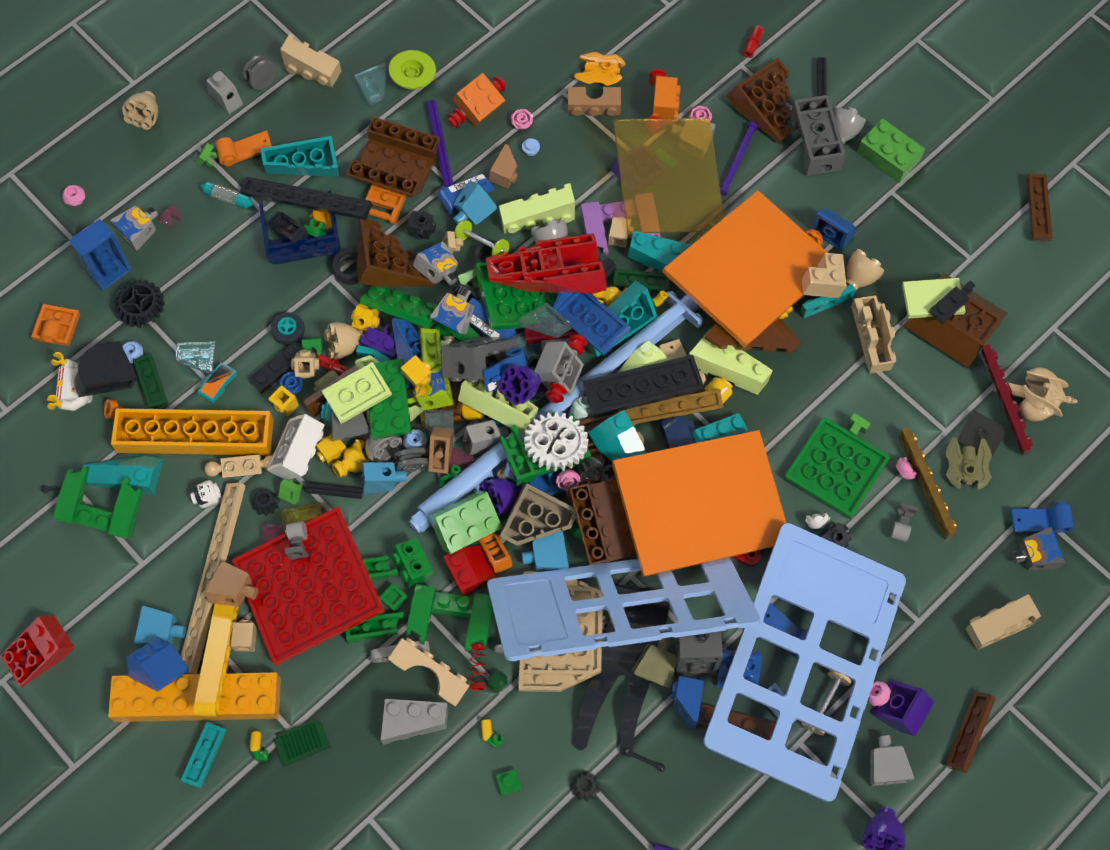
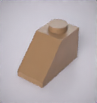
(504, 169)
(440, 449)

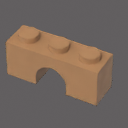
(581, 104)

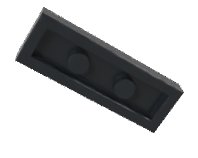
(288, 227)
(274, 369)

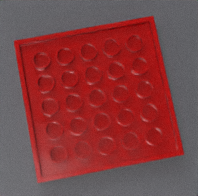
(310, 596)

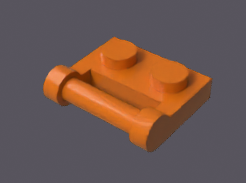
(388, 200)

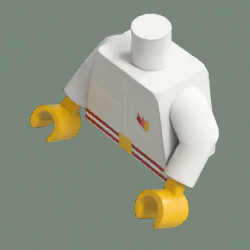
(66, 395)

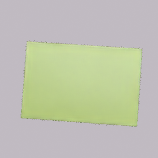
(924, 294)
(356, 392)

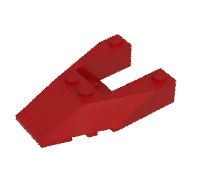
(543, 267)

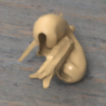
(1042, 395)

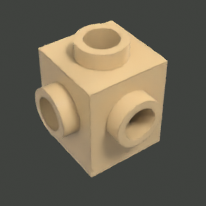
(305, 370)

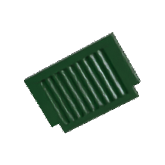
(301, 742)

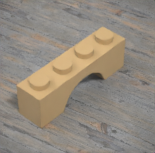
(450, 687)

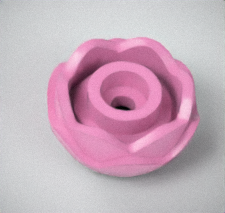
(700, 111)
(518, 115)
(74, 200)
(905, 469)
(567, 479)
(883, 695)

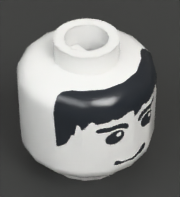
(206, 494)

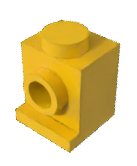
(283, 401)

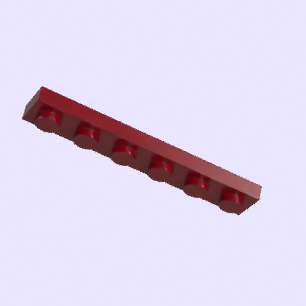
(1010, 407)

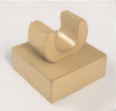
(451, 242)

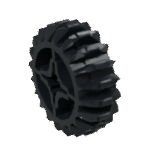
(150, 305)

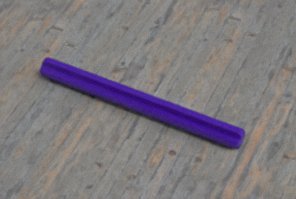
(442, 152)

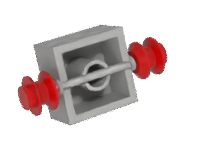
(561, 367)

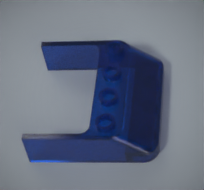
(309, 247)

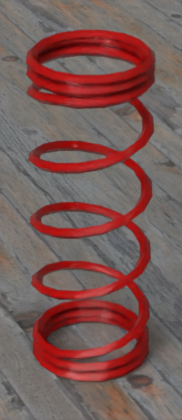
(477, 686)

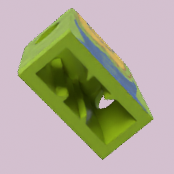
(434, 394)

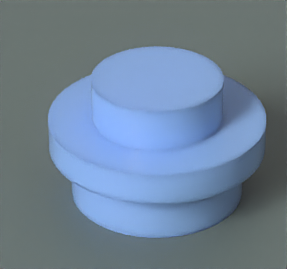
(530, 147)

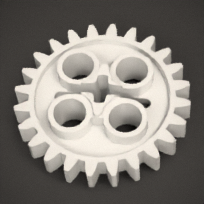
(541, 433)

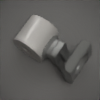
(902, 529)
(296, 534)

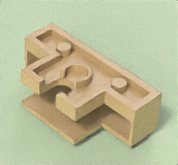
(874, 335)

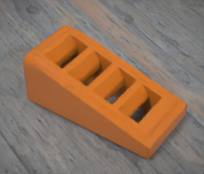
(501, 561)

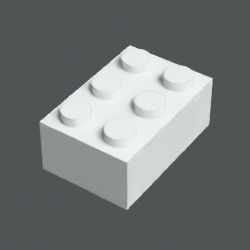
(296, 447)

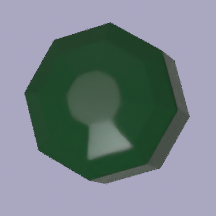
(498, 681)

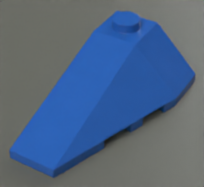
(407, 342)

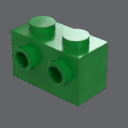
(412, 562)

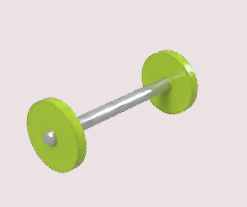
(463, 231)

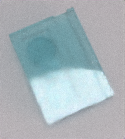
(438, 418)

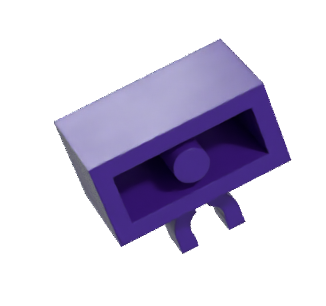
(380, 341)

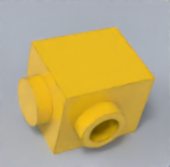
(417, 372)
(330, 451)

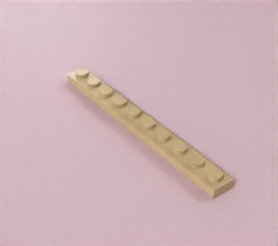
(217, 553)

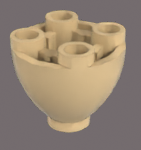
(141, 110)
(862, 270)
(342, 339)

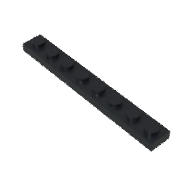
(306, 198)

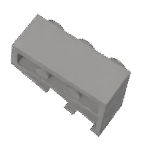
(412, 718)

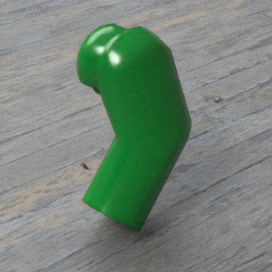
(444, 479)

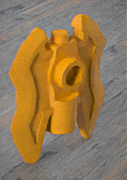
(600, 68)

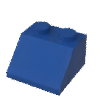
(834, 228)
(156, 664)
(687, 699)

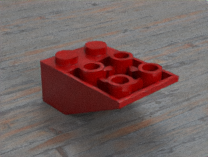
(37, 649)

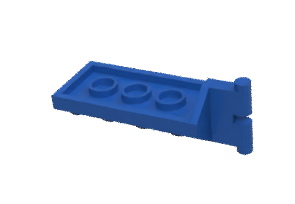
(591, 319)

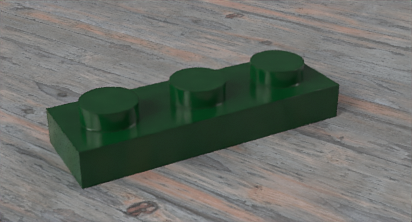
(652, 281)
(150, 381)

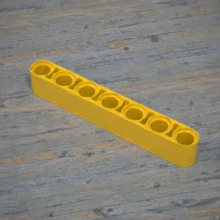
(215, 661)

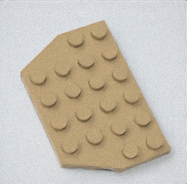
(568, 669)

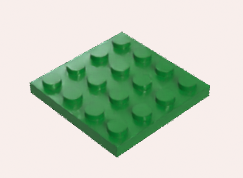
(508, 304)
(837, 467)

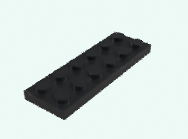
(643, 386)

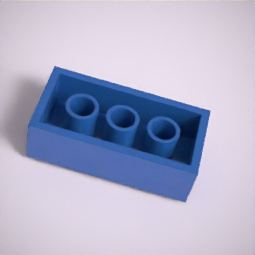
(100, 254)

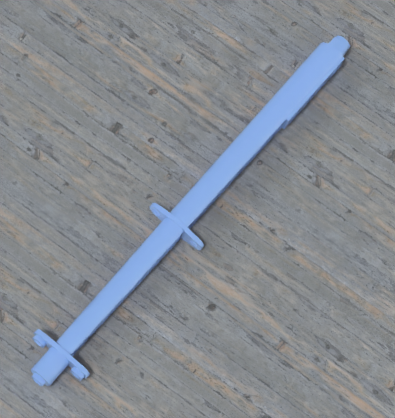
(488, 464)

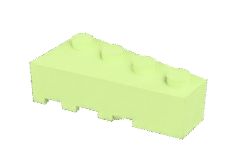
(538, 210)
(732, 365)
(497, 406)

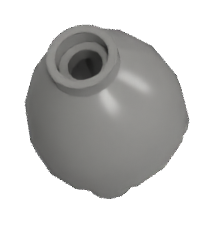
(848, 122)
(553, 230)
(382, 449)

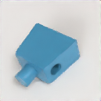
(473, 204)
(380, 477)
(547, 553)
(156, 624)

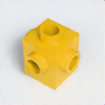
(365, 317)

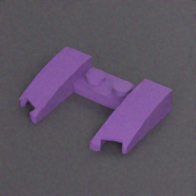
(596, 215)

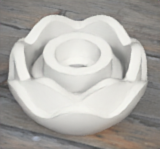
(817, 521)

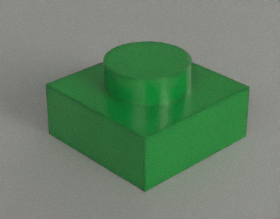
(393, 597)
(508, 782)

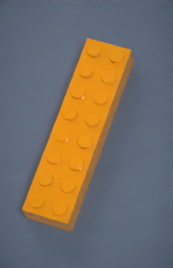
(192, 432)
(242, 698)

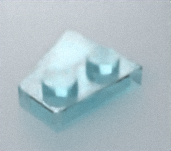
(372, 83)
(197, 355)

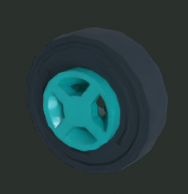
(283, 323)

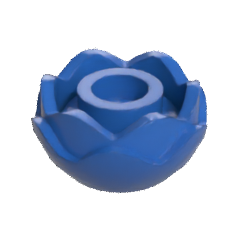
(290, 378)

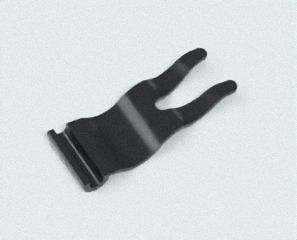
(619, 662)

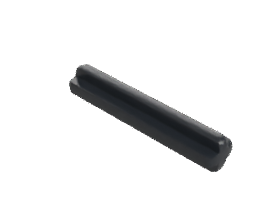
(821, 76)
(334, 490)

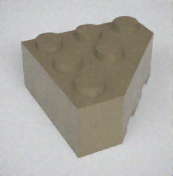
(536, 516)

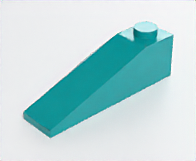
(617, 438)
(142, 471)

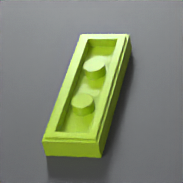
(430, 347)

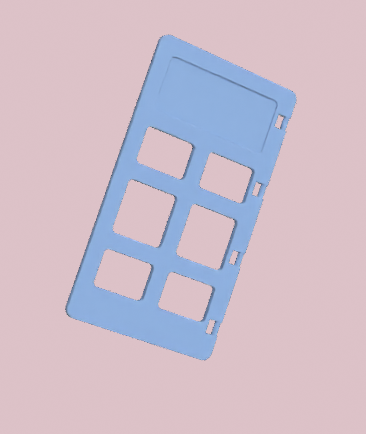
(834, 588)
(539, 614)

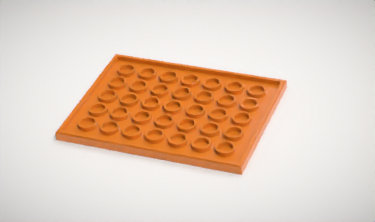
(747, 268)
(700, 502)

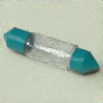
(226, 195)

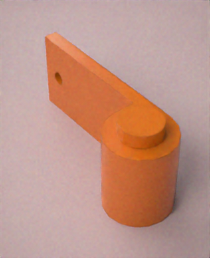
(233, 152)

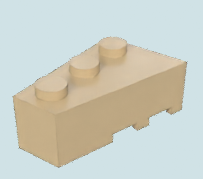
(308, 63)
(1002, 622)

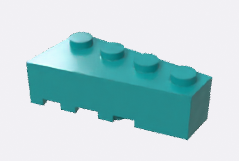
(304, 157)

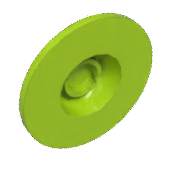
(412, 69)

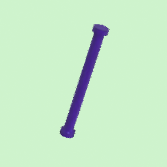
(727, 181)

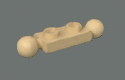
(238, 466)

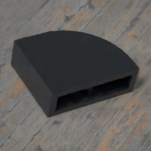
(103, 370)

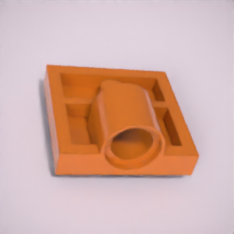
(55, 325)

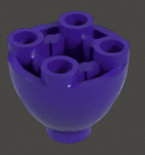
(519, 384)
(502, 494)
(884, 832)

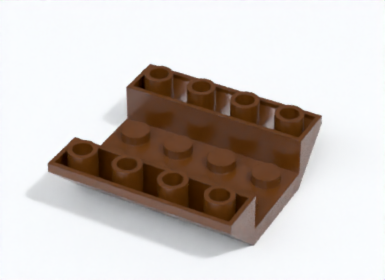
(395, 158)
(962, 334)
(602, 522)

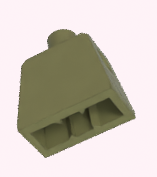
(656, 663)

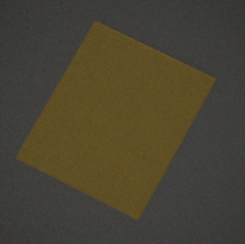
(668, 175)

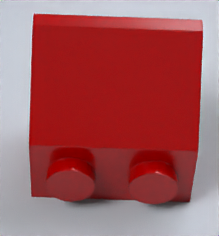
(469, 569)

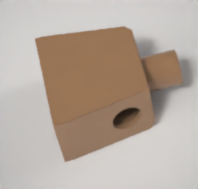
(230, 586)

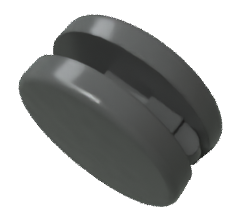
(259, 72)
(412, 459)

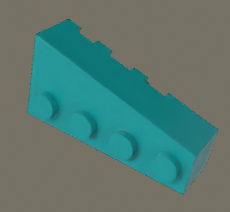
(654, 250)
(634, 308)

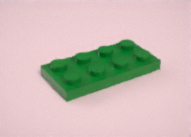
(400, 305)
(392, 414)

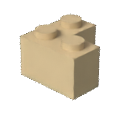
(827, 279)

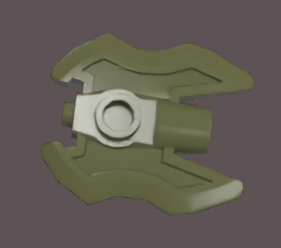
(968, 466)

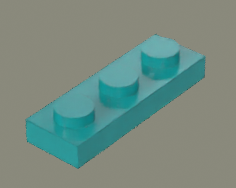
(817, 305)
(723, 428)
(203, 755)

